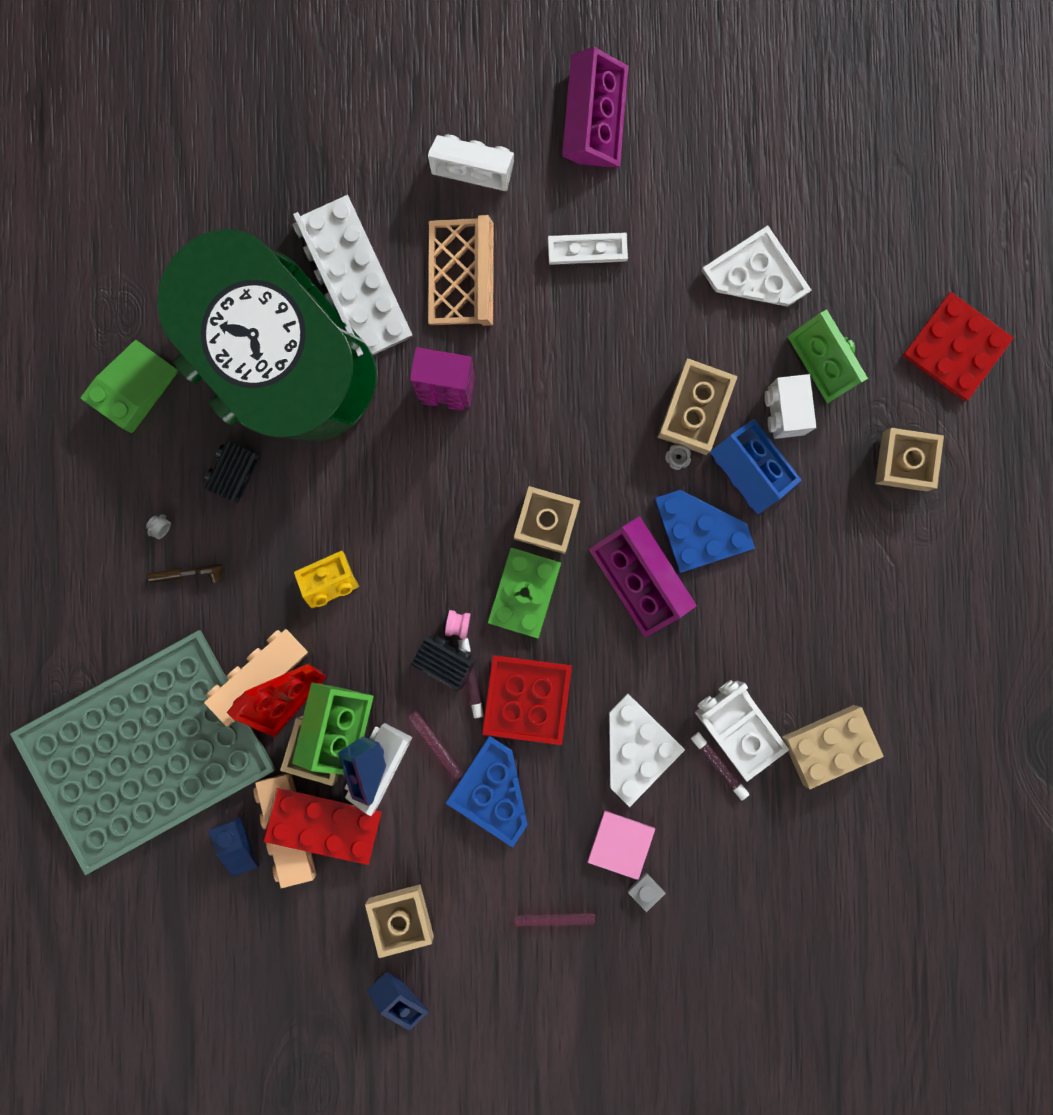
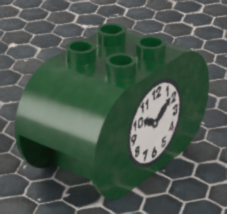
(263, 339)

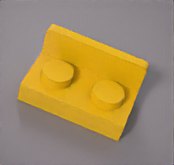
(326, 580)

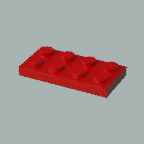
(321, 826)

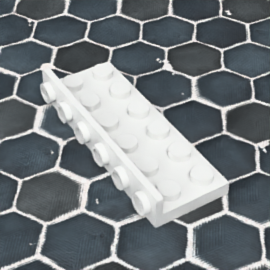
(352, 274)

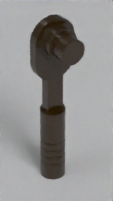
(213, 572)

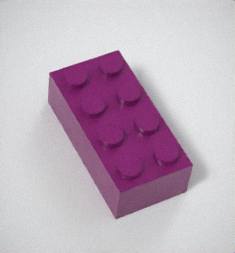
(443, 378)

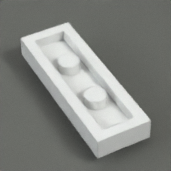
(587, 248)

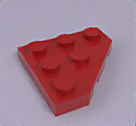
(275, 701)

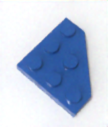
(700, 531)
(492, 793)

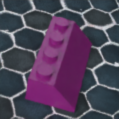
(595, 109)
(642, 577)

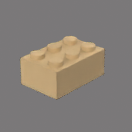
(697, 406)
(832, 746)

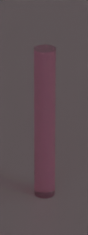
(435, 745)
(556, 919)

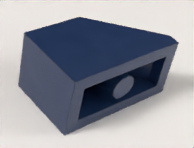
(363, 768)
(233, 846)
(397, 1001)

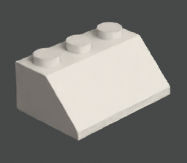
(471, 162)
(394, 746)

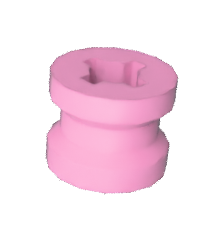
(457, 624)

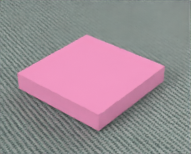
(621, 845)

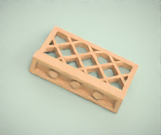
(483, 271)

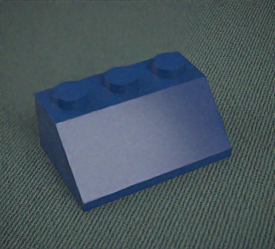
(755, 466)

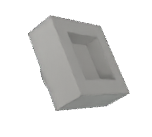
(646, 892)

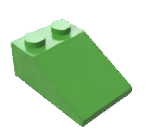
(130, 386)

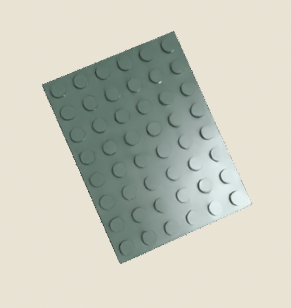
(139, 753)

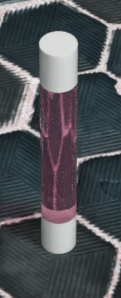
(472, 685)
(720, 766)

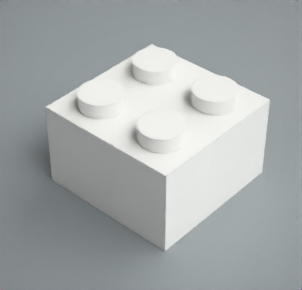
(790, 406)

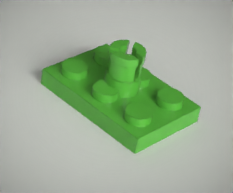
(827, 356)
(524, 593)

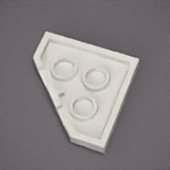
(758, 271)
(637, 750)

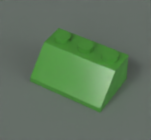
(329, 724)

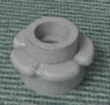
(676, 463)
(158, 526)

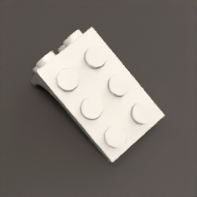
(741, 729)

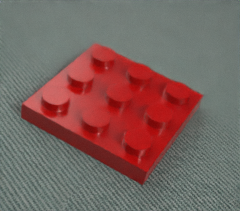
(958, 346)
(527, 700)

